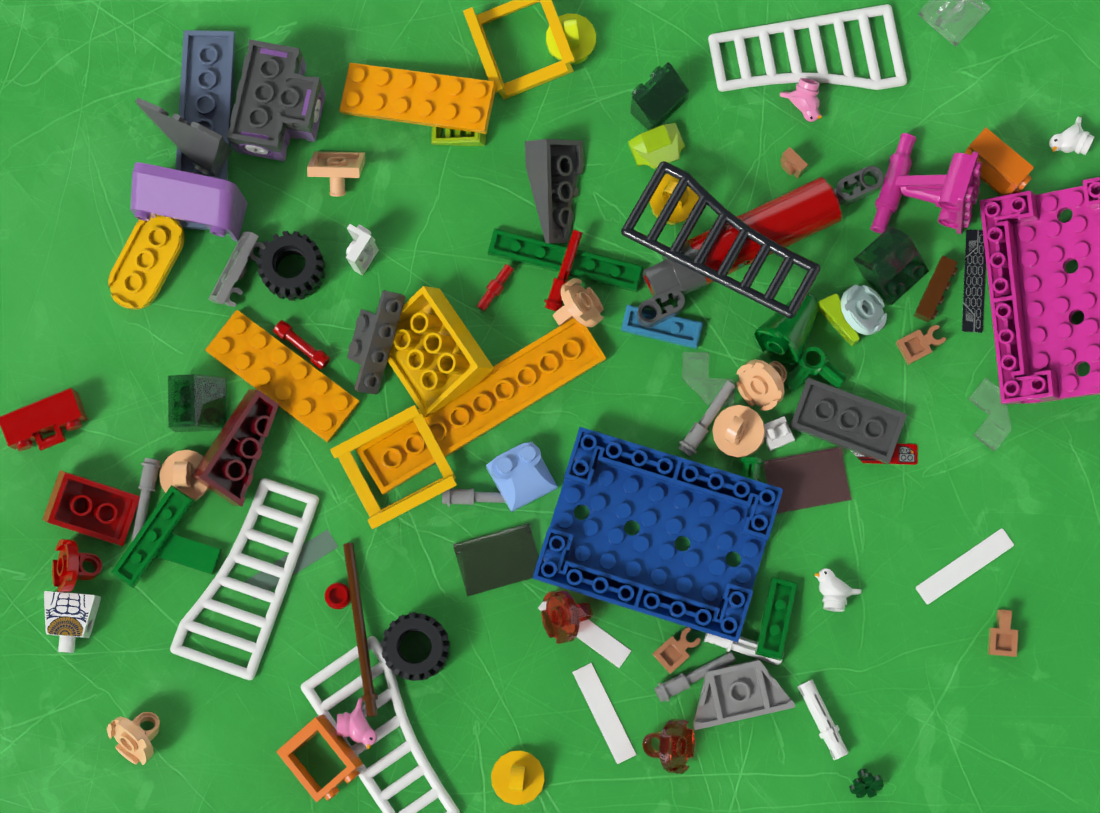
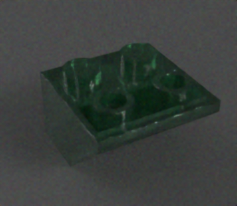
(658, 97)
(891, 264)
(196, 403)

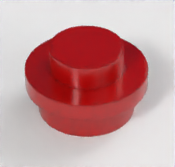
(337, 596)

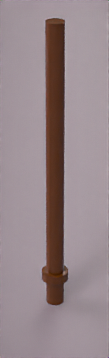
(366, 674)

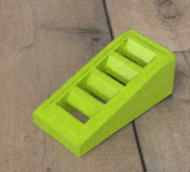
(458, 140)
(831, 310)

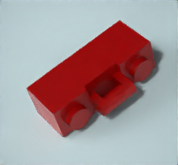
(43, 417)

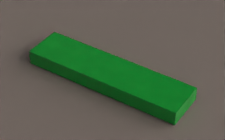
(152, 536)

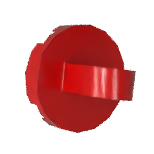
(69, 566)

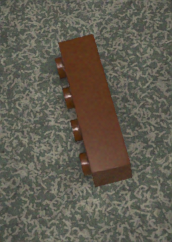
(935, 289)

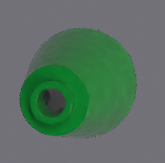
(787, 336)

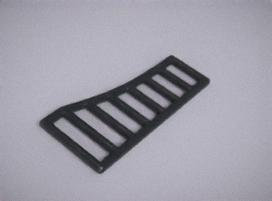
(725, 216)

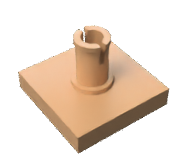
(337, 167)

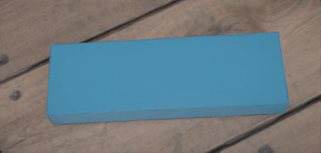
(674, 330)

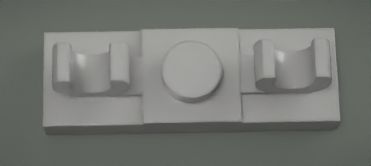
(235, 269)

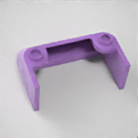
(187, 198)

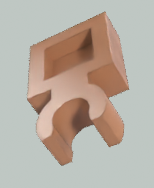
(916, 346)
(673, 653)

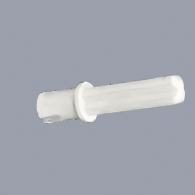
(743, 646)

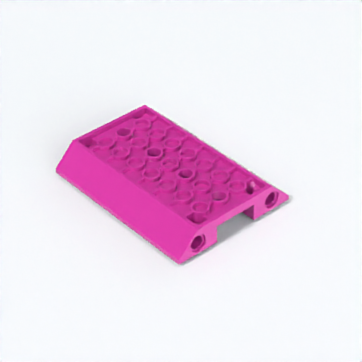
(1037, 297)

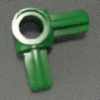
(824, 368)

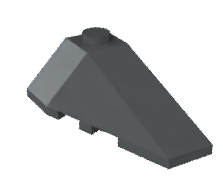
(197, 143)
(553, 176)

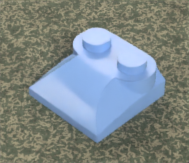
(521, 475)

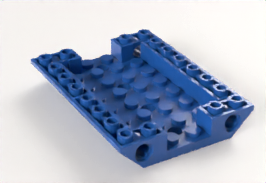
(668, 501)

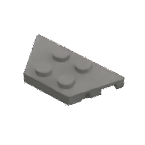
(738, 694)

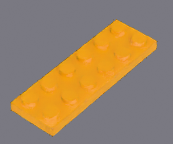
(418, 98)
(282, 376)

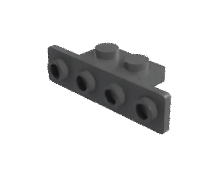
(374, 340)

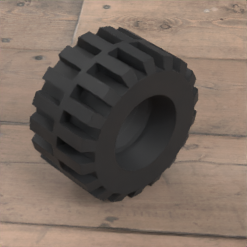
(282, 247)
(394, 636)

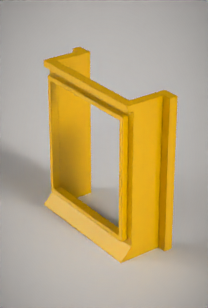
(532, 79)
(377, 515)

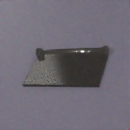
(497, 559)

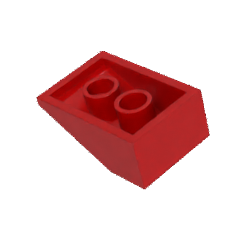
(91, 508)

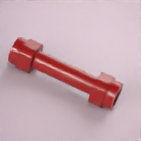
(285, 331)

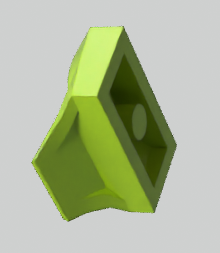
(657, 145)

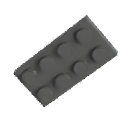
(848, 421)

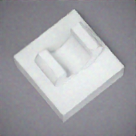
(778, 433)

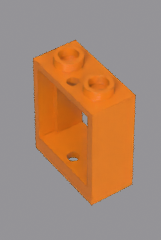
(1001, 165)
(323, 726)

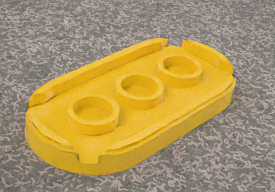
(146, 261)

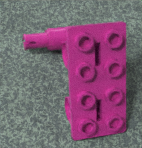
(950, 192)

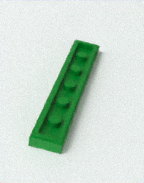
(551, 255)

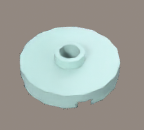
(863, 309)

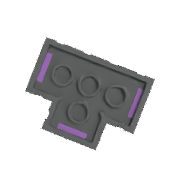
(274, 102)

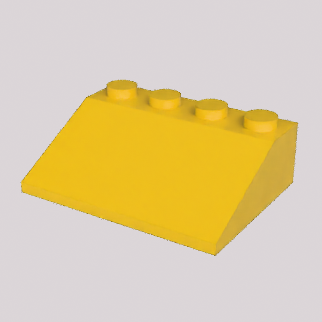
(435, 352)

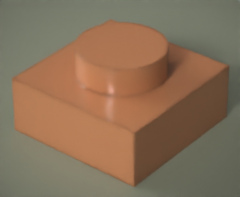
(793, 163)

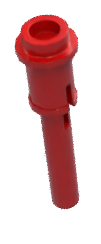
(554, 299)

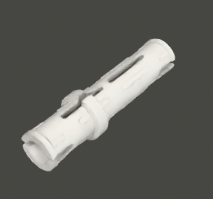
(825, 724)

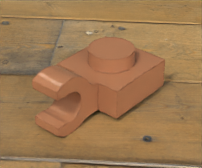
(1002, 639)

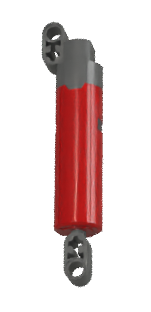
(781, 220)

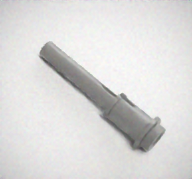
(699, 429)
(147, 485)
(468, 497)
(682, 682)

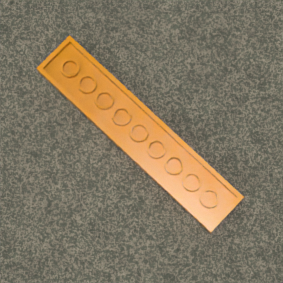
(498, 397)

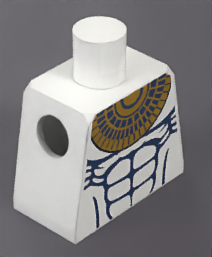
(69, 617)

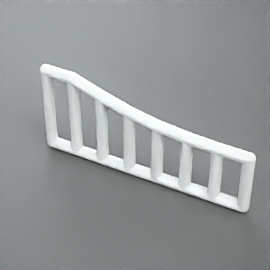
(813, 23)
(222, 579)
(401, 719)

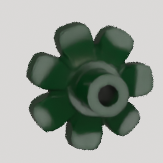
(866, 784)

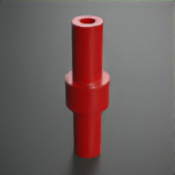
(495, 287)

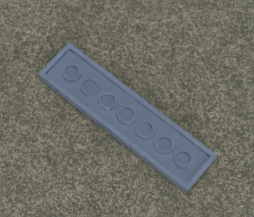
(206, 91)

